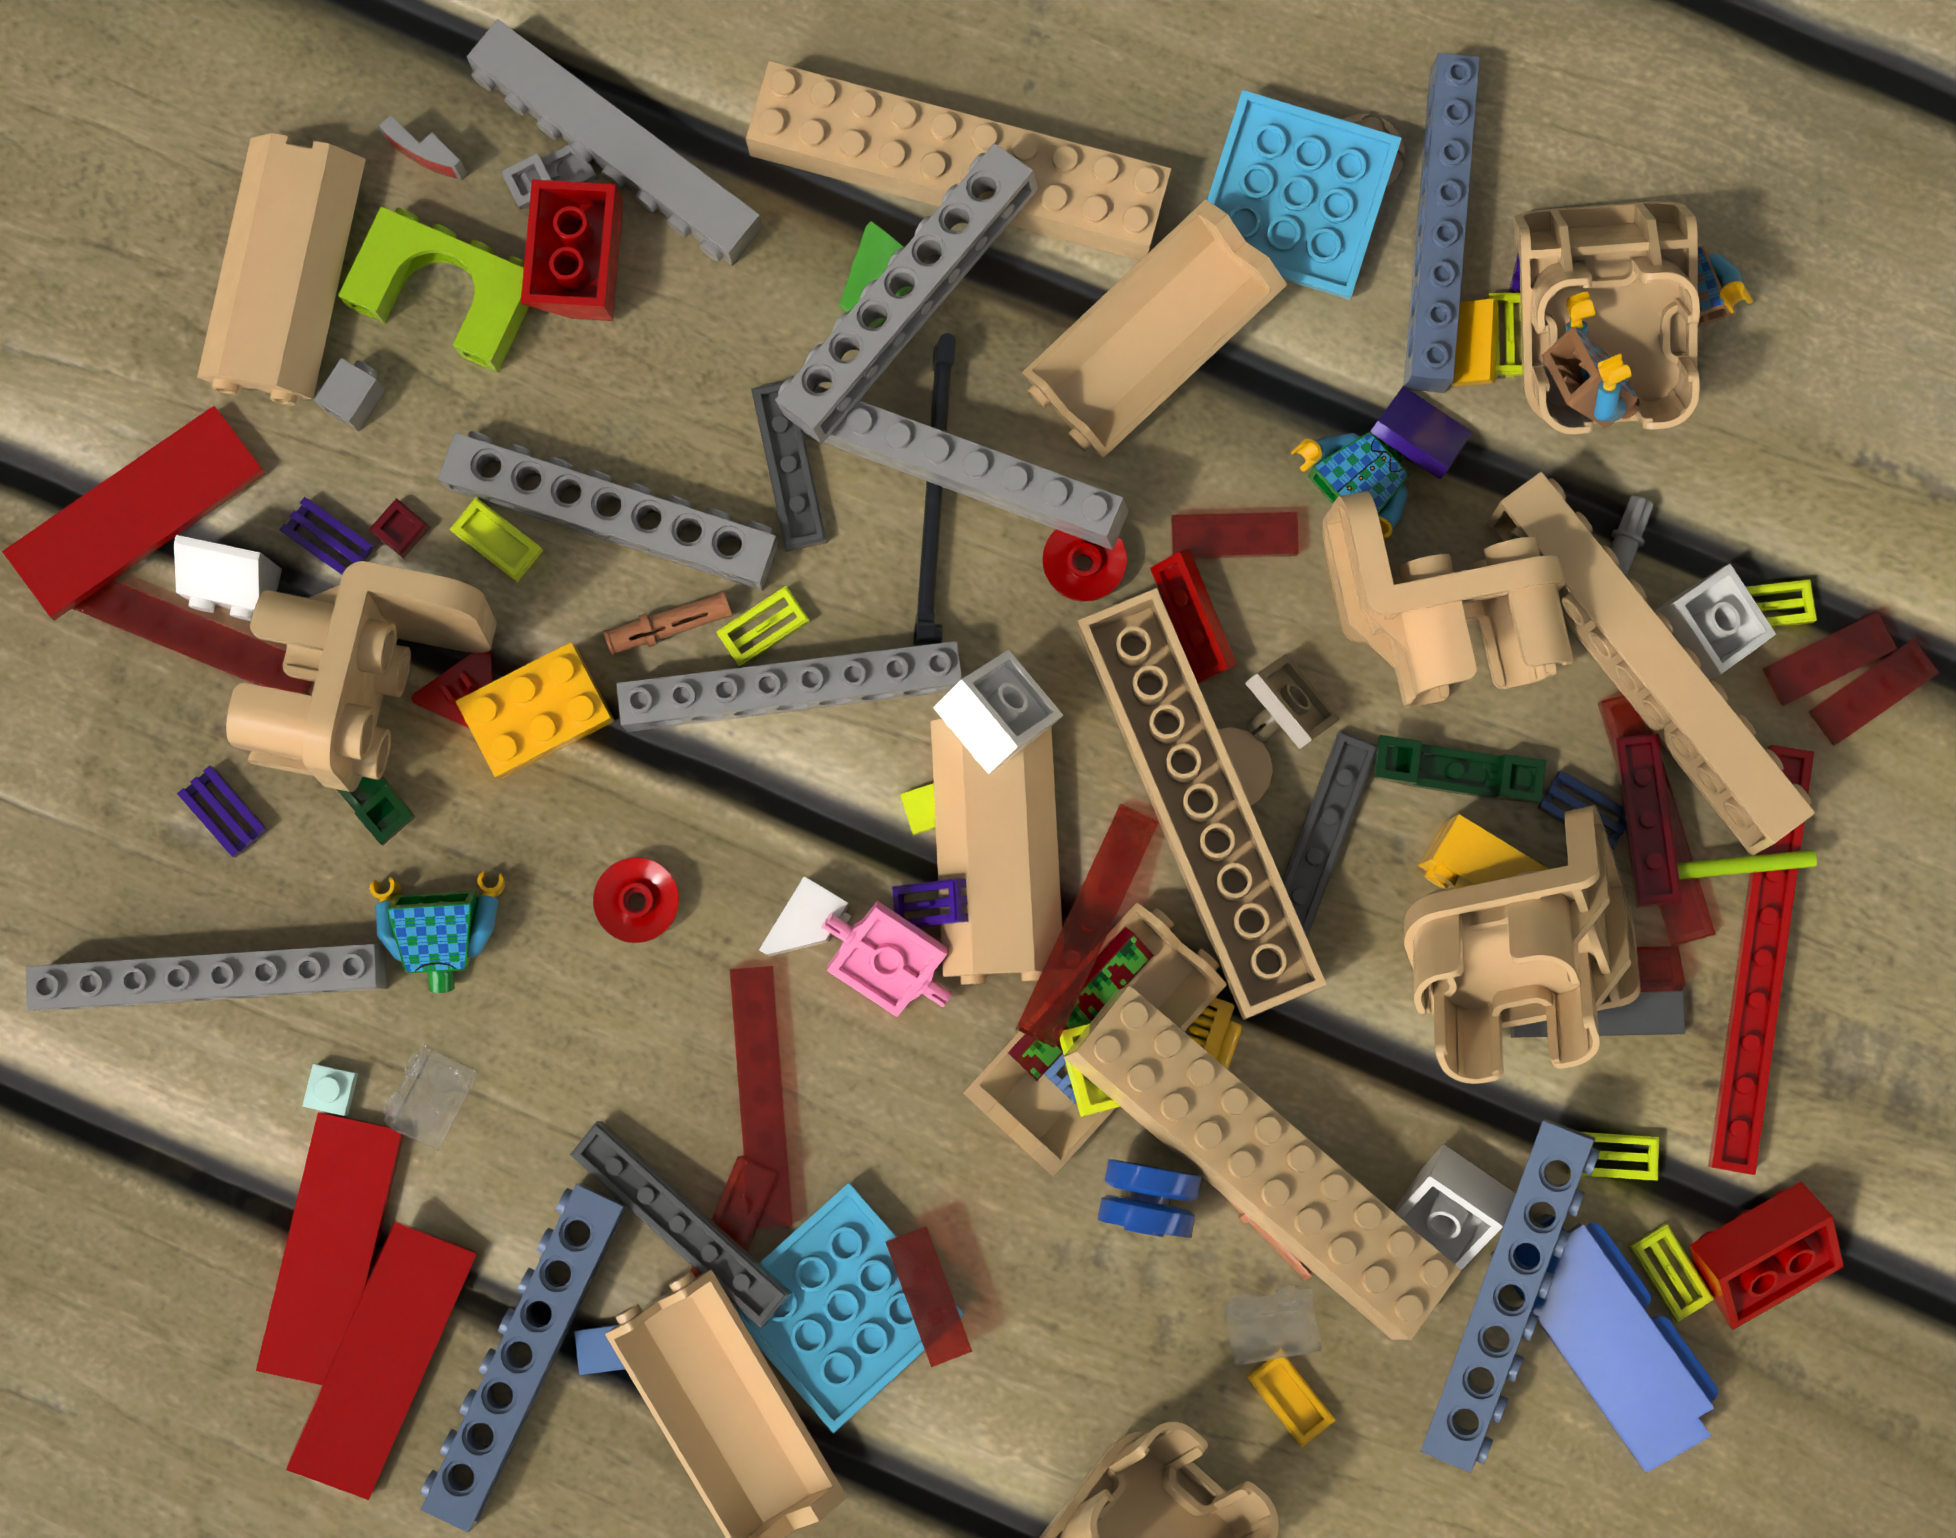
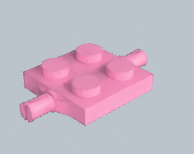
(887, 959)

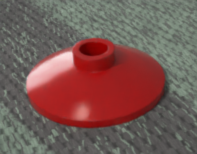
(1078, 584)
(614, 894)

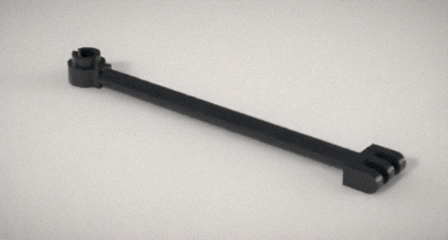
(925, 629)

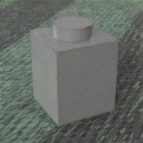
(350, 393)

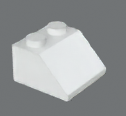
(222, 576)
(1717, 621)
(997, 711)
(1455, 1206)

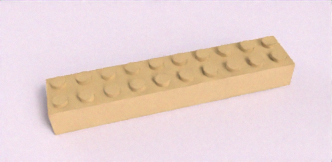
(926, 149)
(1656, 671)
(1200, 804)
(1262, 1164)

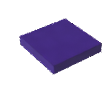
(1421, 432)

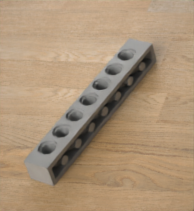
(905, 315)
(464, 475)
(788, 686)
(206, 977)

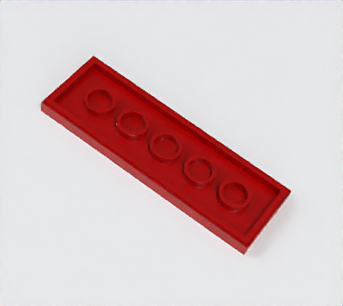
(133, 513)
(329, 1245)
(381, 1360)

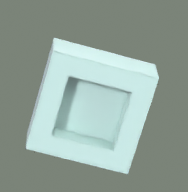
(330, 1089)

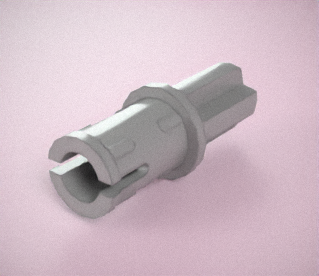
(1630, 531)

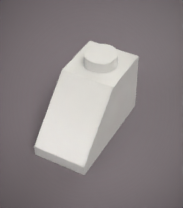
(802, 919)

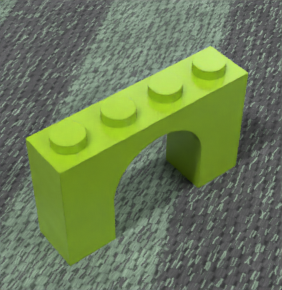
(402, 245)

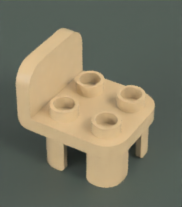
(1644, 294)
(1424, 613)
(351, 653)
(1526, 954)
(1155, 1491)

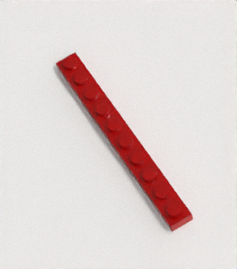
(1757, 996)

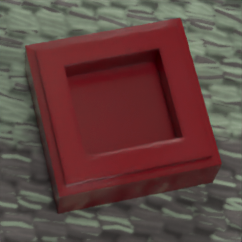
(399, 528)

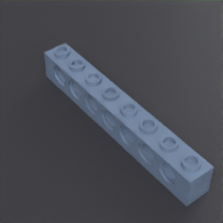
(1441, 223)
(1445, 1437)
(464, 1504)

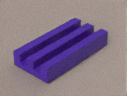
(299, 518)
(199, 784)
(954, 901)

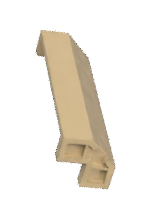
(281, 268)
(1153, 329)
(1005, 844)
(1037, 1111)
(724, 1411)

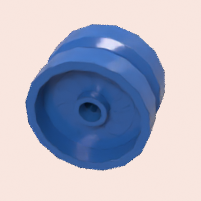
(1149, 1199)

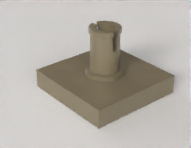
(1288, 704)

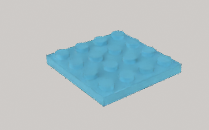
(1303, 189)
(847, 1313)

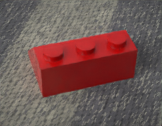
(572, 249)
(1768, 1254)

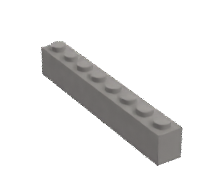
(614, 143)
(981, 473)

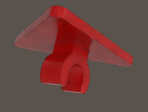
(458, 681)

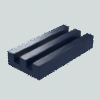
(1617, 828)

